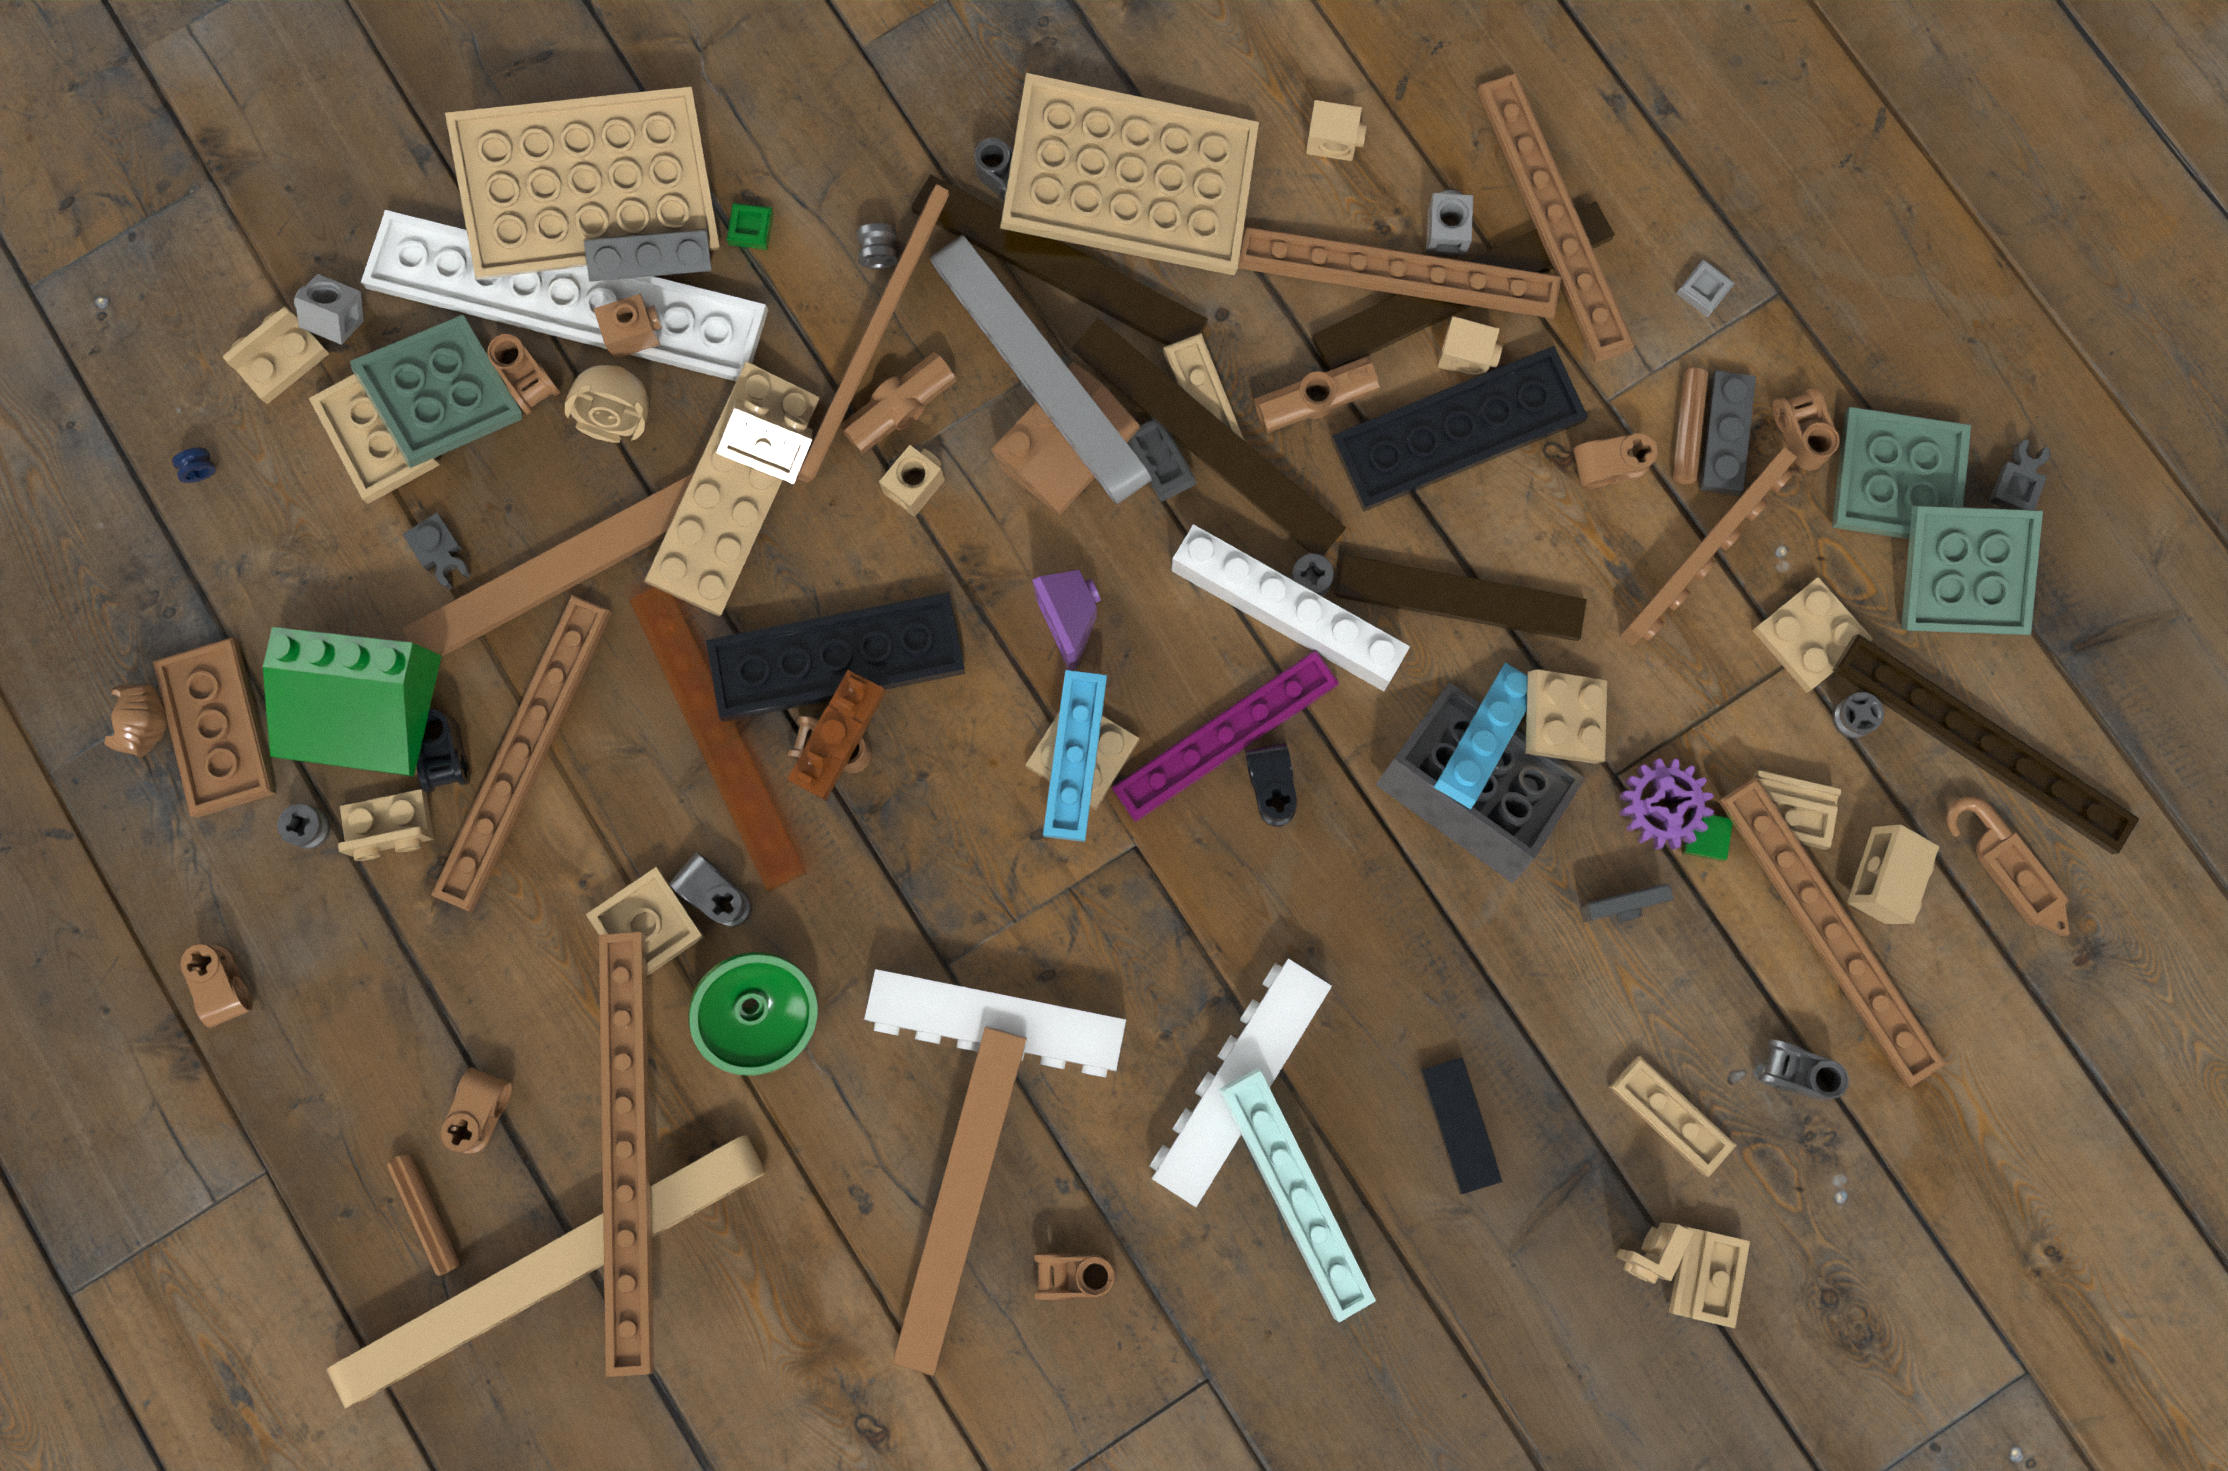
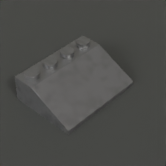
(1514, 808)

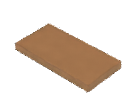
(214, 727)

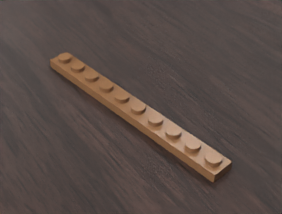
(626, 1155)

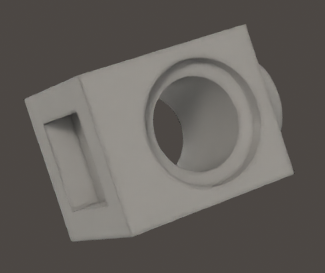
(1444, 238)
(329, 309)

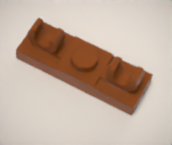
(836, 735)

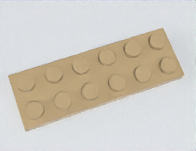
(723, 504)

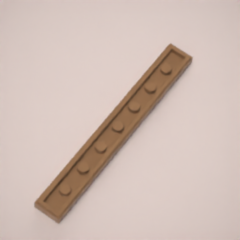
(1555, 218)
(1399, 272)
(873, 334)
(548, 573)
(521, 754)
(1831, 932)
(959, 1200)

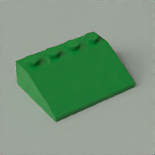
(347, 699)

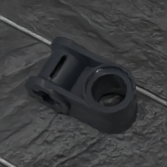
(442, 759)
(1272, 777)

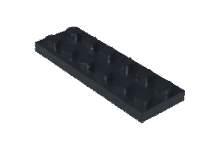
(1459, 428)
(809, 658)

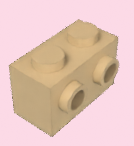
(1893, 874)

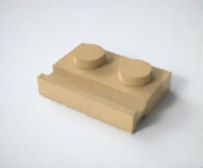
(1805, 806)
(1710, 1278)

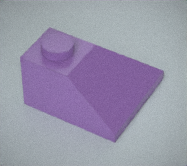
(1068, 610)

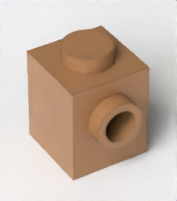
(628, 326)

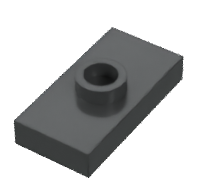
(1162, 460)
(1627, 905)

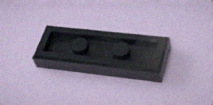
(1461, 1126)

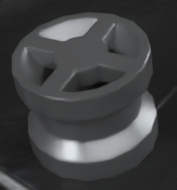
(877, 246)
(1320, 564)
(1865, 709)
(313, 830)

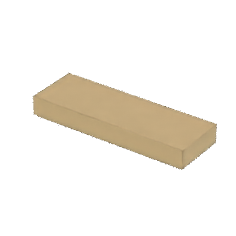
(1197, 375)
(1672, 1116)

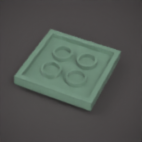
(436, 390)
(1897, 464)
(1971, 570)

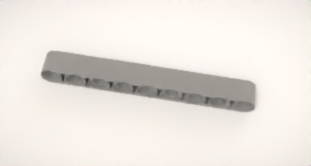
(1041, 370)

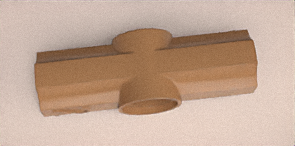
(1339, 385)
(898, 403)

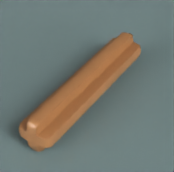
(1690, 426)
(423, 1214)

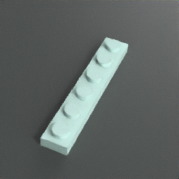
(1297, 1195)

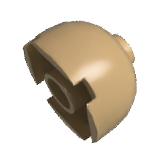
(608, 403)

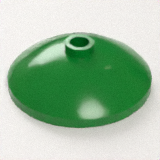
(759, 1036)

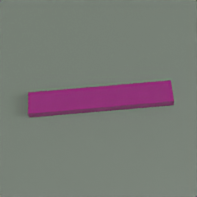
(1225, 736)

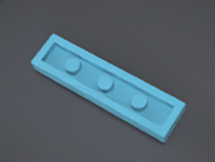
(1485, 738)
(1075, 756)

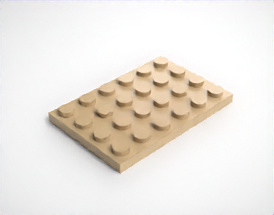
(577, 171)
(1130, 174)

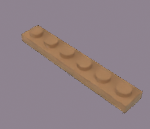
(1721, 536)

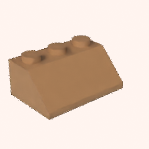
(1041, 457)

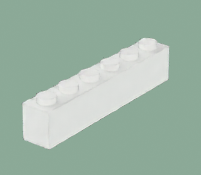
(1289, 607)
(964, 1012)
(1265, 1045)

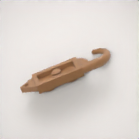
(2014, 868)

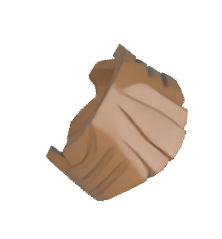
(137, 720)

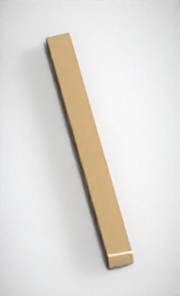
(535, 1277)

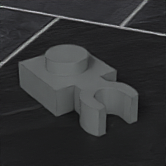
(2019, 483)
(435, 546)

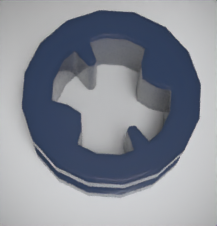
(193, 465)

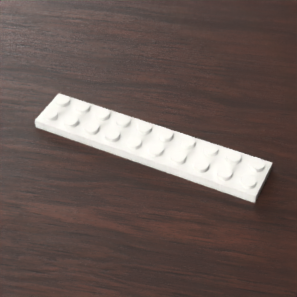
(435, 267)

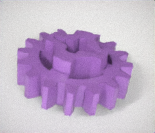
(1668, 820)

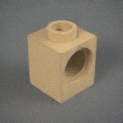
(1335, 130)
(1470, 348)
(913, 497)

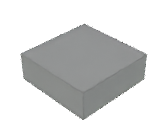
(1705, 288)

